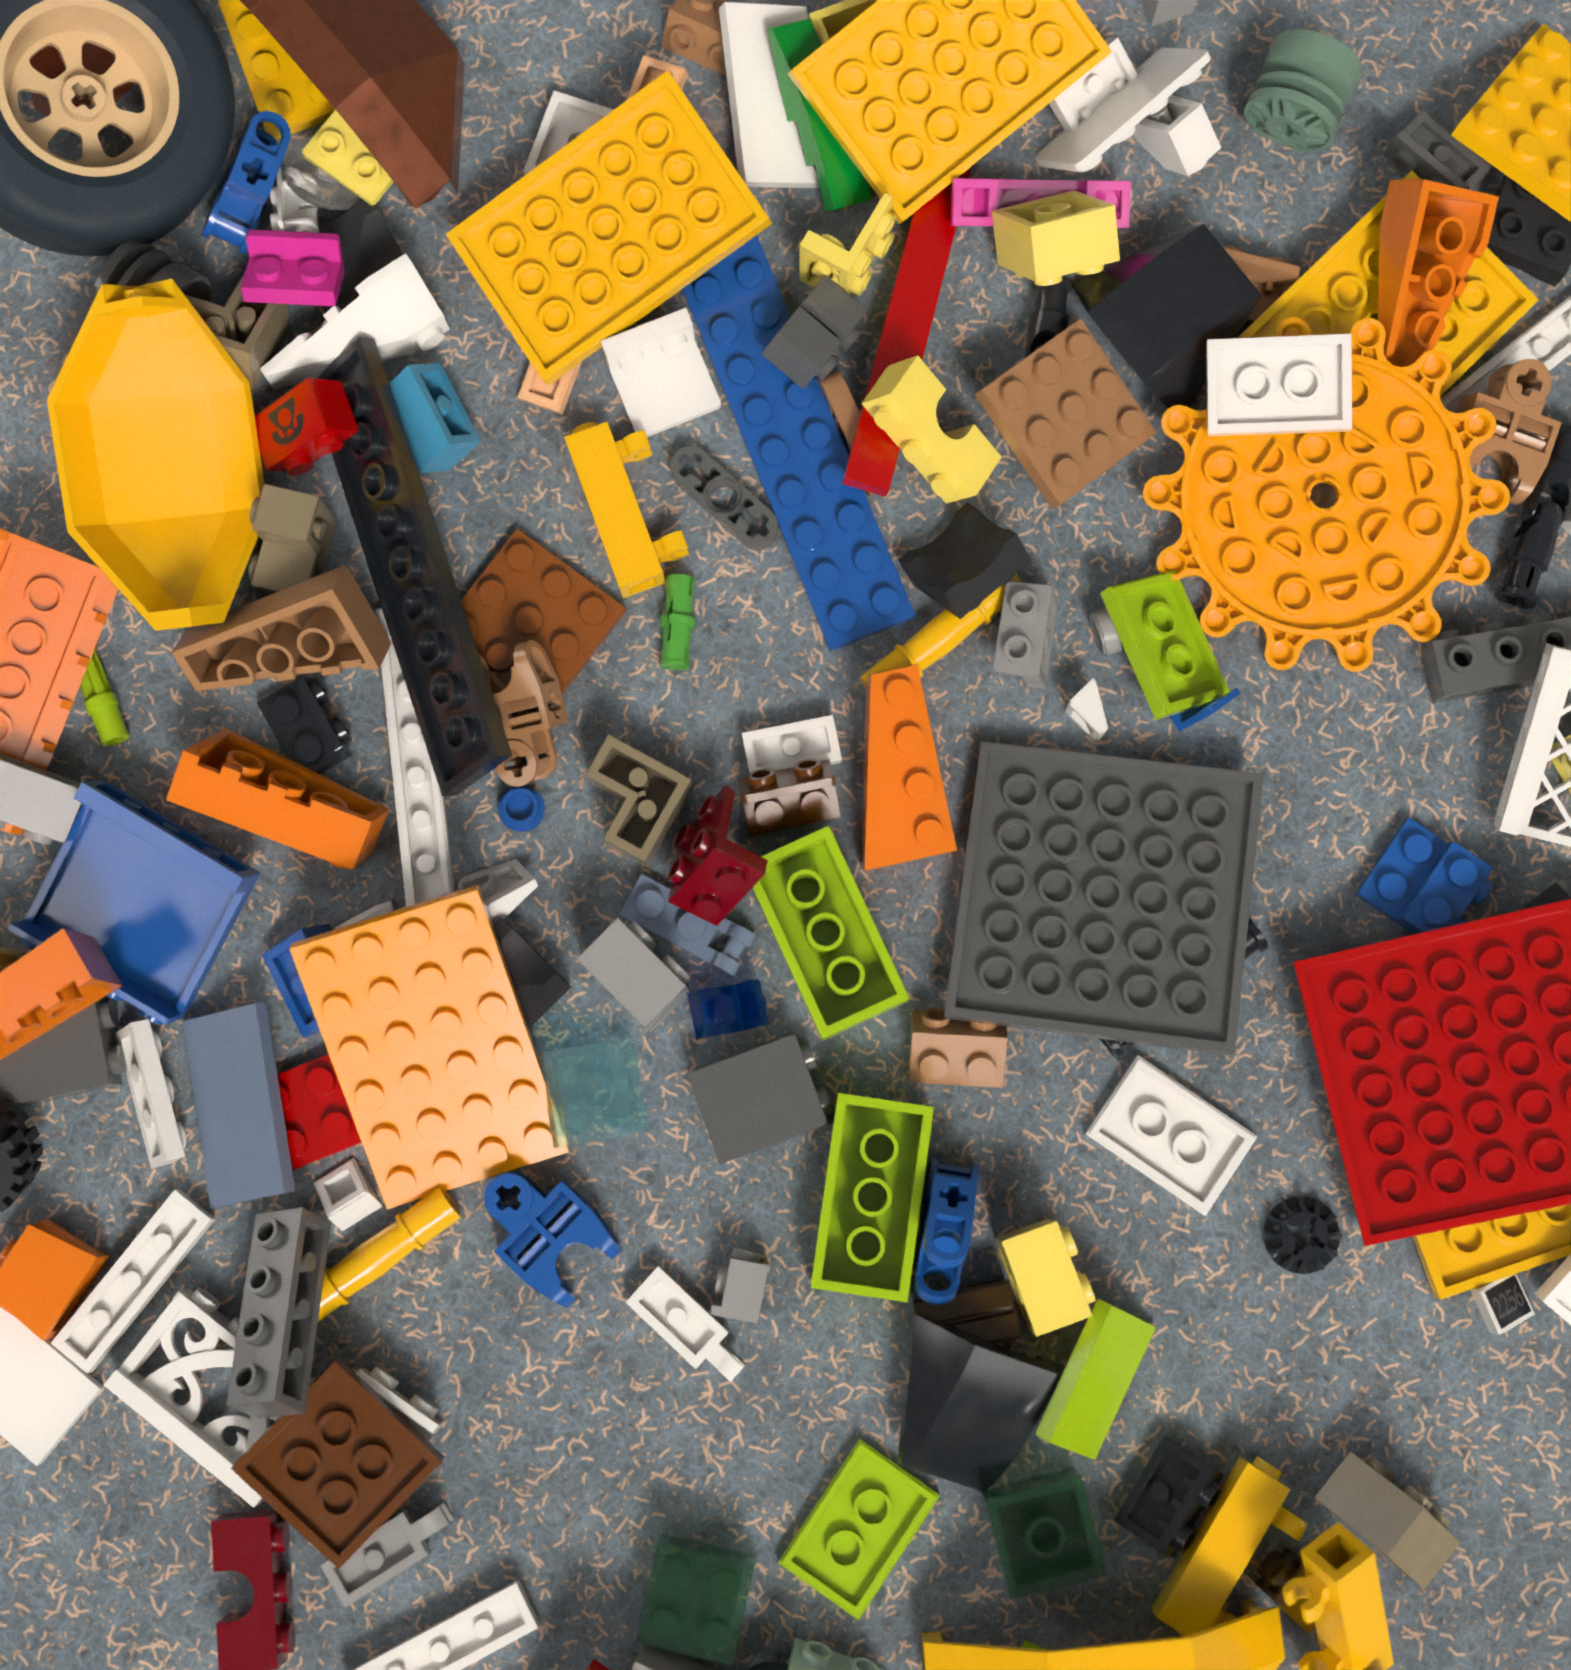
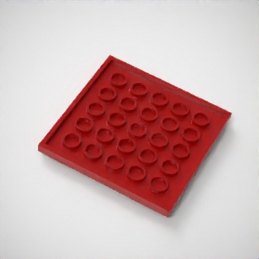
(1449, 1070)

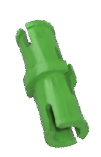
(677, 622)

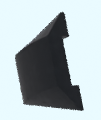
(1167, 306)
(969, 1404)

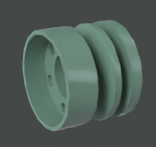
(1303, 90)

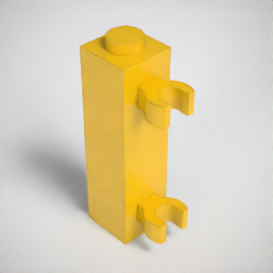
(615, 508)
(1224, 1546)
(1343, 1603)

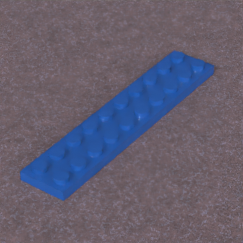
(796, 454)

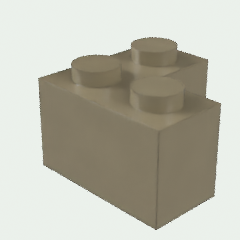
(246, 330)
(294, 535)
(650, 795)
(1393, 1521)

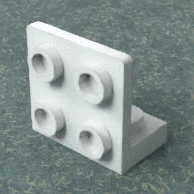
(660, 373)

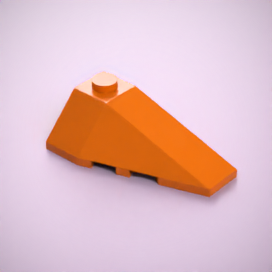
(1424, 254)

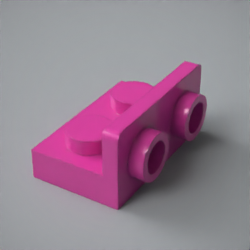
(293, 268)

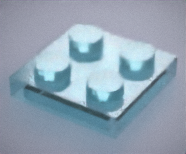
(593, 1092)

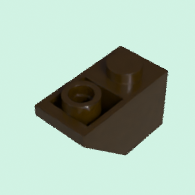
(1275, 1573)

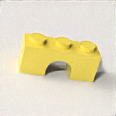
(905, 408)

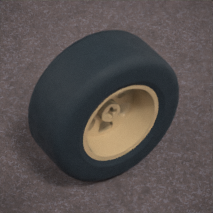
(176, 140)

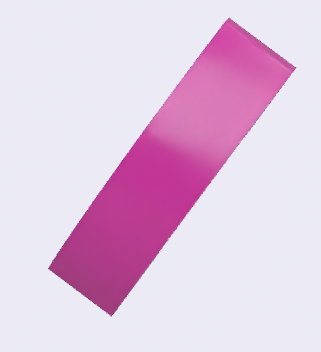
(976, 198)

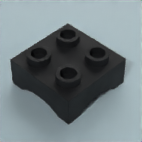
(1530, 234)
(365, 246)
(965, 561)
(533, 978)

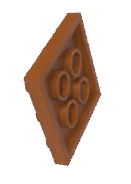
(540, 599)

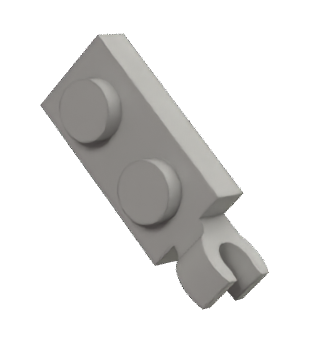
(386, 1553)

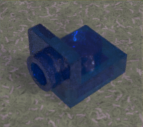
(728, 1009)

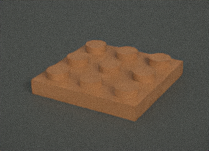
(1066, 413)

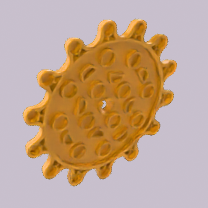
(1342, 568)

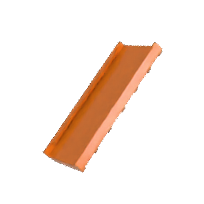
(47, 636)

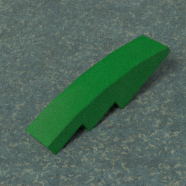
(837, 174)

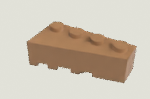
(292, 632)

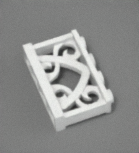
(154, 1394)

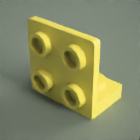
(347, 160)
(848, 269)

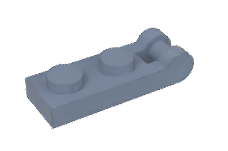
(652, 911)

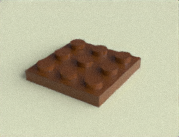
(338, 1464)

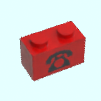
(304, 426)

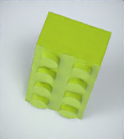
(827, 935)
(872, 1197)

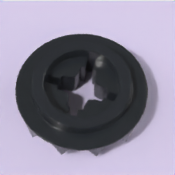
(1281, 1242)

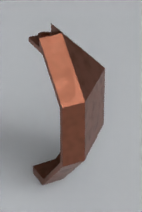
(385, 76)

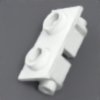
(291, 211)

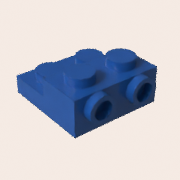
(1425, 880)

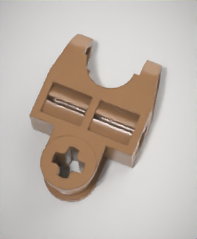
(1520, 426)
(528, 734)

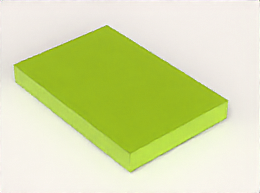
(1164, 644)
(1095, 1380)
(858, 1528)

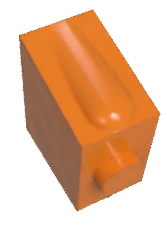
(47, 1276)

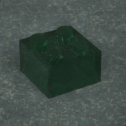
(1043, 1533)
(696, 1599)

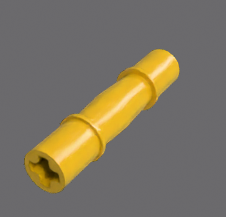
(940, 636)
(387, 1248)

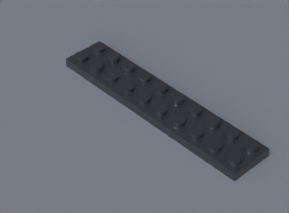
(414, 579)

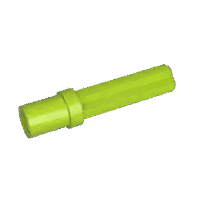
(102, 705)

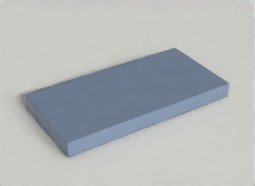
(238, 1105)

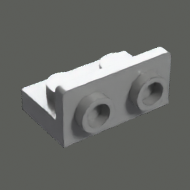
(1027, 632)

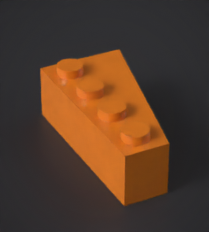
(903, 785)
(276, 799)
(51, 986)

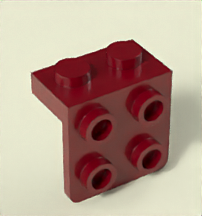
(710, 870)

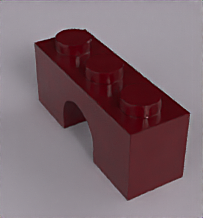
(254, 1547)

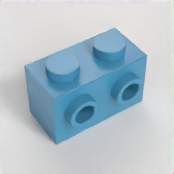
(433, 417)

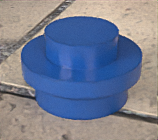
(521, 808)

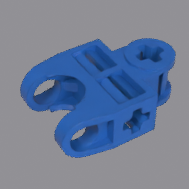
(247, 182)
(577, 1225)
(945, 1227)

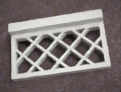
(1534, 752)

